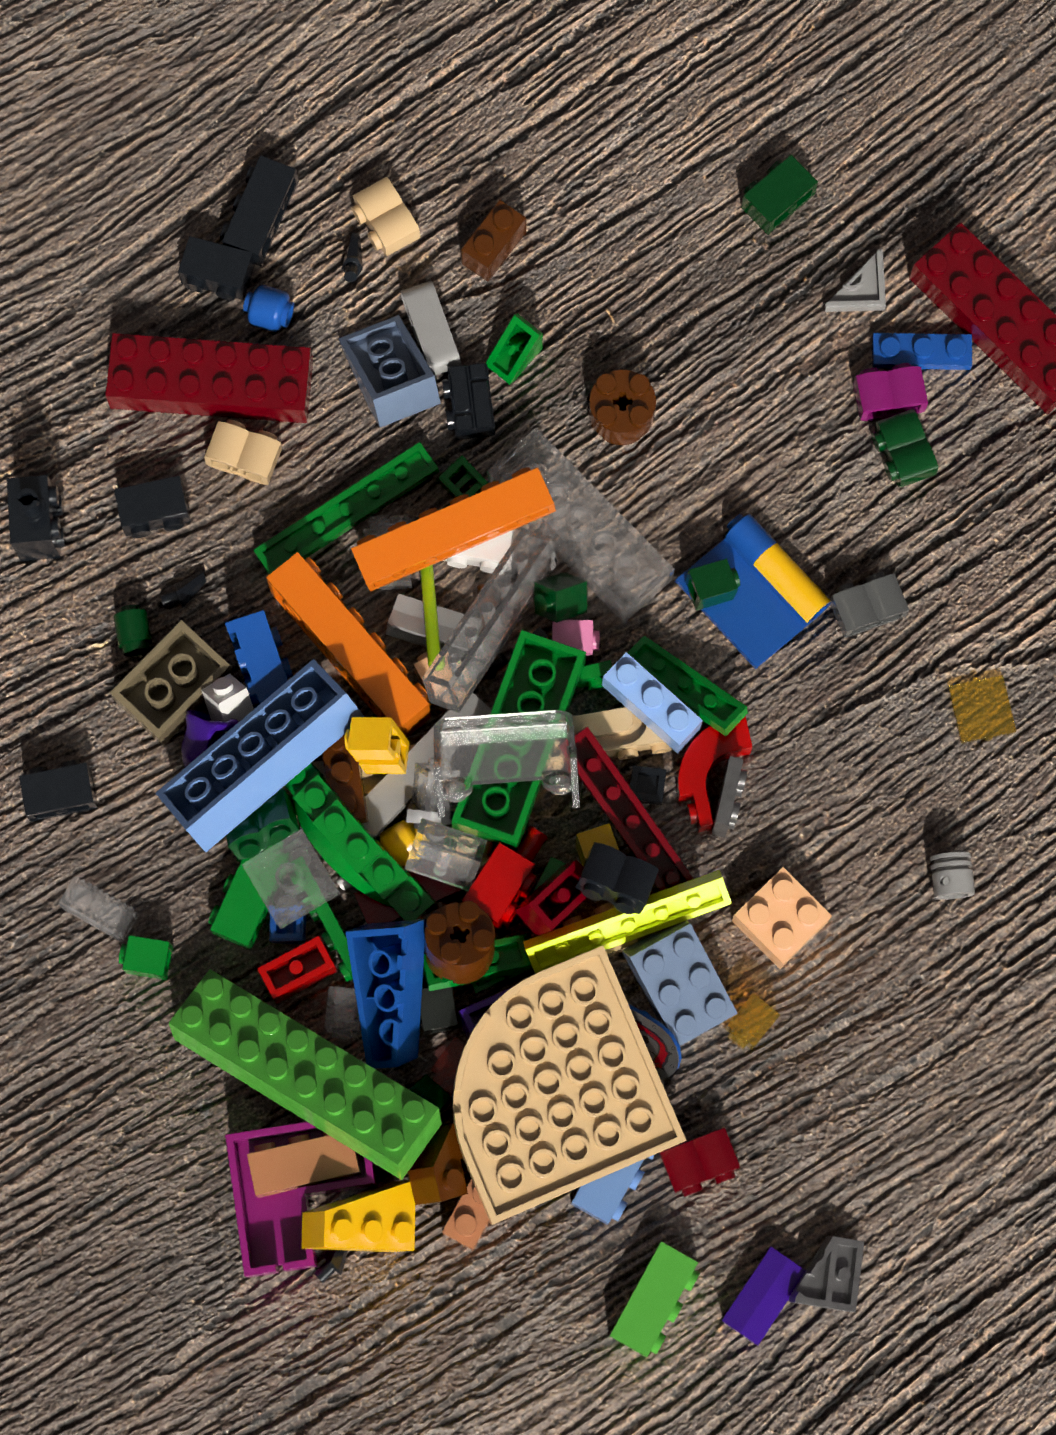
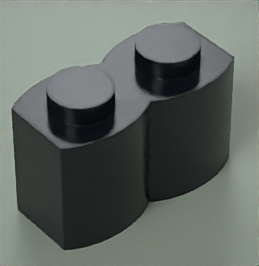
(616, 878)

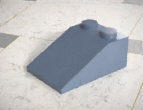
(390, 371)

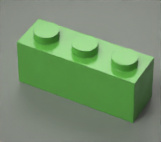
(655, 1300)

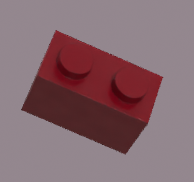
(552, 900)

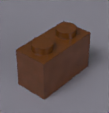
(493, 240)

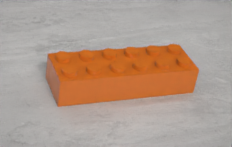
(348, 645)

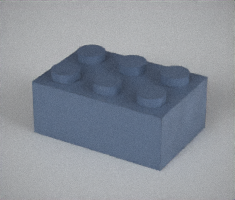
(679, 981)

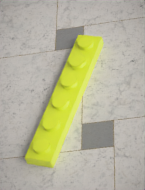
(616, 928)

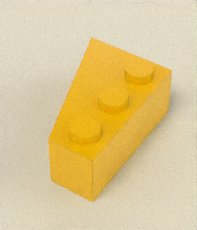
(365, 1222)

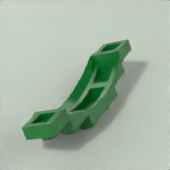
(352, 848)

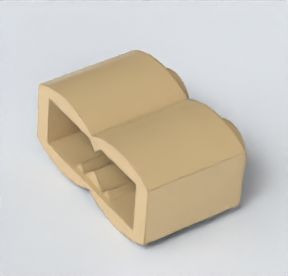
(385, 216)
(243, 452)

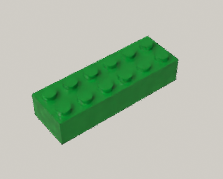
(538, 678)

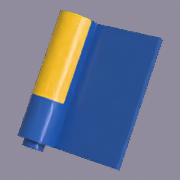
(773, 593)

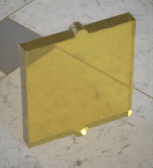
(982, 709)

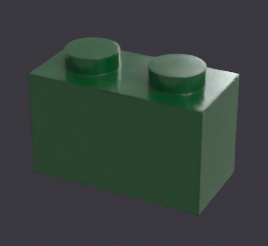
(778, 193)

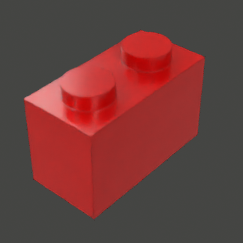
(297, 969)

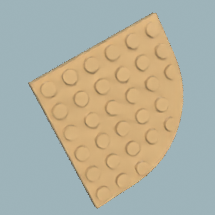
(557, 1089)

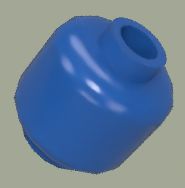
(269, 308)

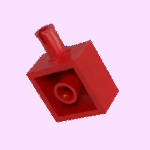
(506, 879)

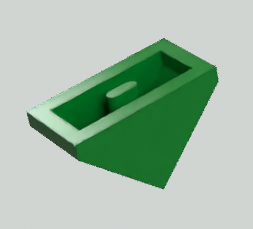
(515, 349)

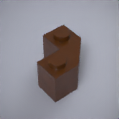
(438, 1169)

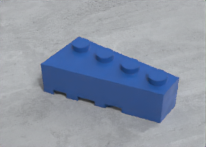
(258, 655)
(388, 988)

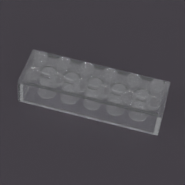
(589, 530)

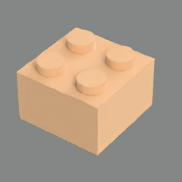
(781, 918)

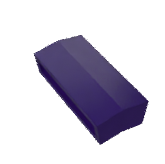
(763, 1296)

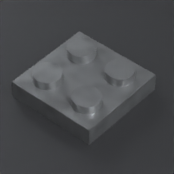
(732, 786)

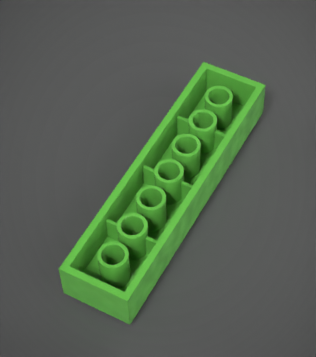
(306, 1074)

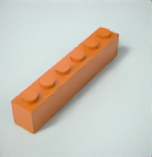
(453, 528)

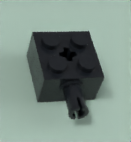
(34, 518)

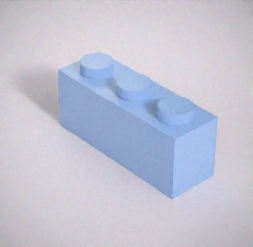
(651, 702)

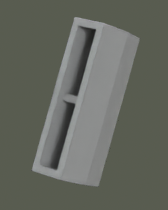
(408, 621)

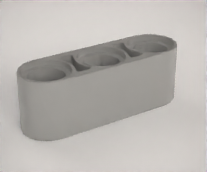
(430, 327)

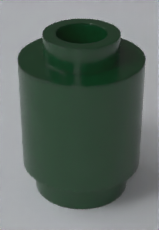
(132, 630)

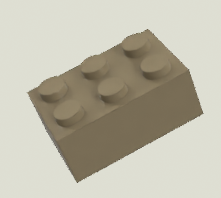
(170, 682)

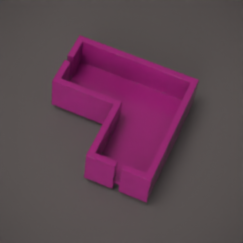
(273, 1224)

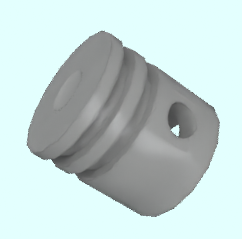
(952, 875)

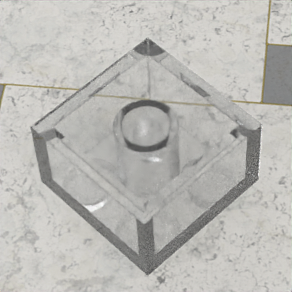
(291, 879)

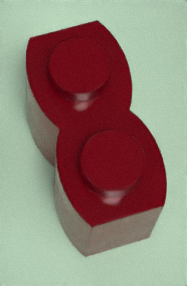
(699, 1162)

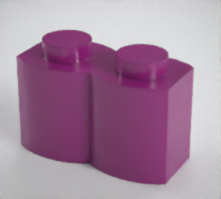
(889, 392)

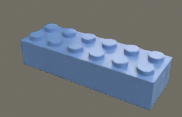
(259, 755)

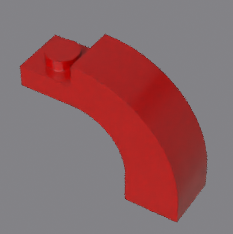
(700, 757)

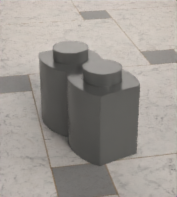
(868, 604)

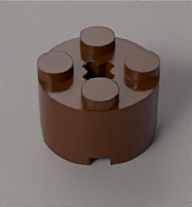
(627, 389)
(459, 942)

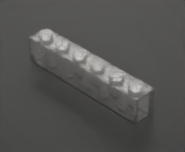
(489, 621)

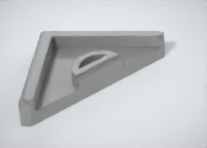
(863, 290)

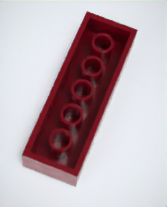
(995, 308)
(209, 378)

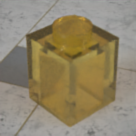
(751, 1023)

